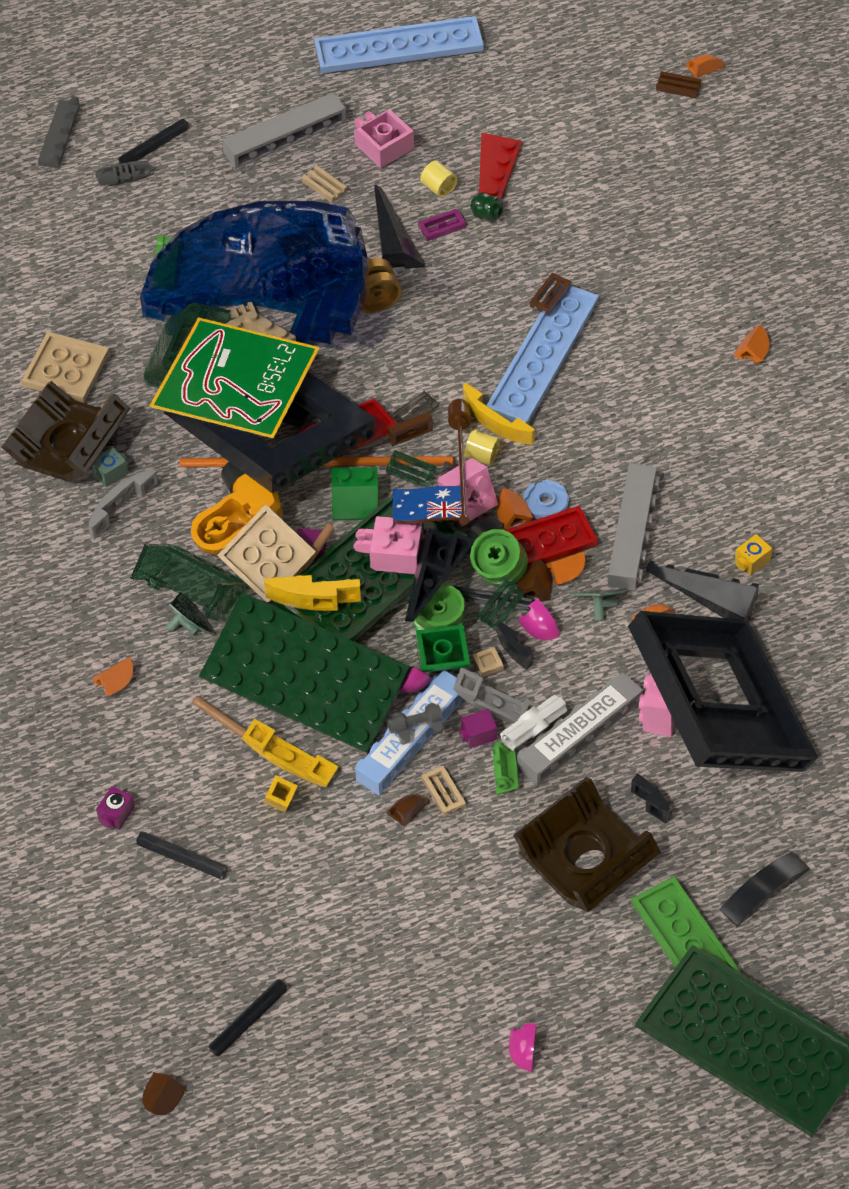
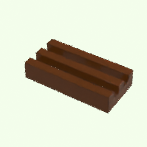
(680, 84)
(534, 302)
(410, 429)

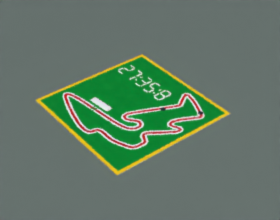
(235, 377)

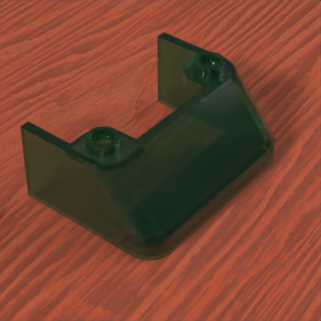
(172, 338)
(191, 575)

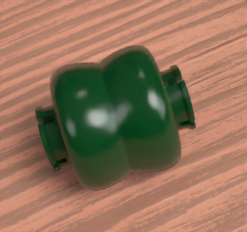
(486, 207)

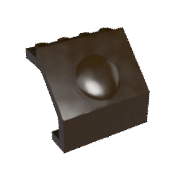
(63, 434)
(579, 825)

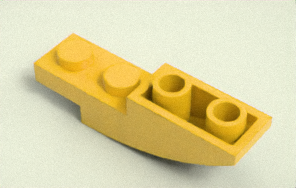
(309, 595)

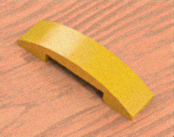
(516, 431)
(288, 757)

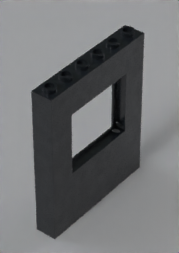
(340, 430)
(723, 734)

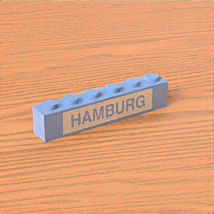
(389, 755)

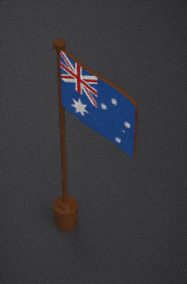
(437, 501)

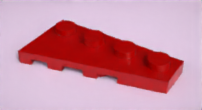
(497, 163)

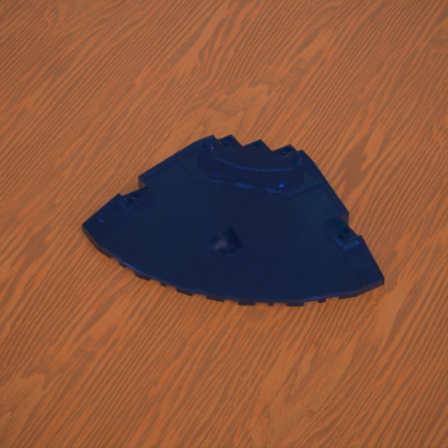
(267, 253)

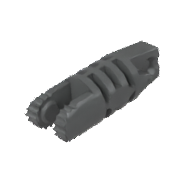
(123, 172)

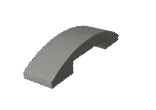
(116, 497)
(484, 697)

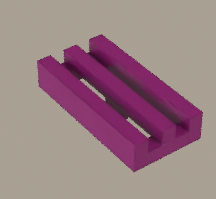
(443, 227)

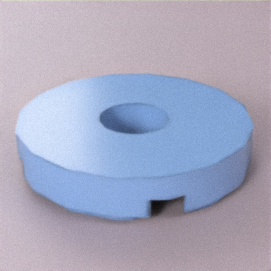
(550, 489)

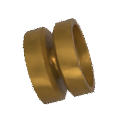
(381, 286)

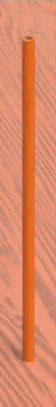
(339, 461)

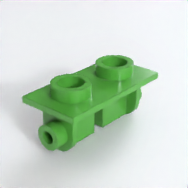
(505, 768)

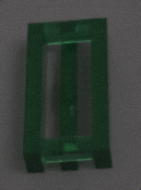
(414, 461)
(512, 589)

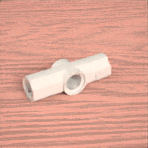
(533, 722)

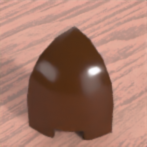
(536, 581)
(407, 808)
(162, 1094)

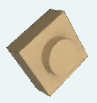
(487, 662)

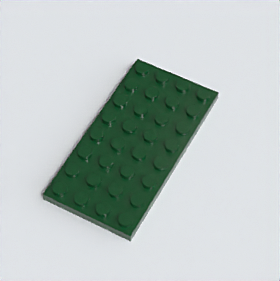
(378, 589)
(305, 672)
(750, 1040)

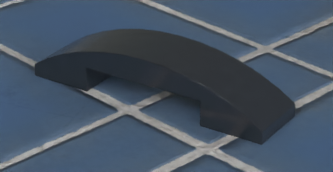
(762, 887)

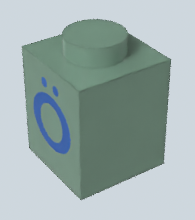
(110, 467)

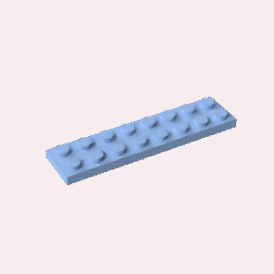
(398, 44)
(542, 356)

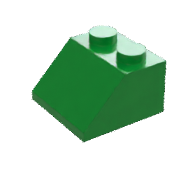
(354, 492)
(442, 648)

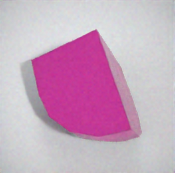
(539, 622)
(415, 681)
(522, 1046)

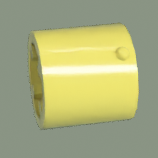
(438, 178)
(482, 447)

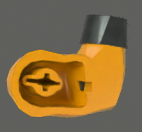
(223, 521)

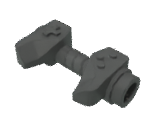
(401, 724)

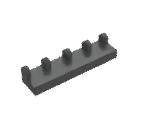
(59, 133)

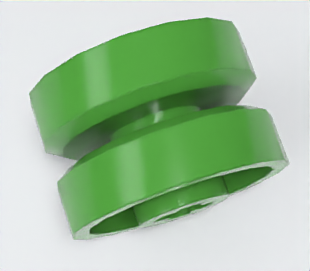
(498, 557)
(443, 609)

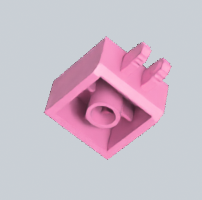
(383, 137)
(478, 488)
(391, 545)
(654, 711)

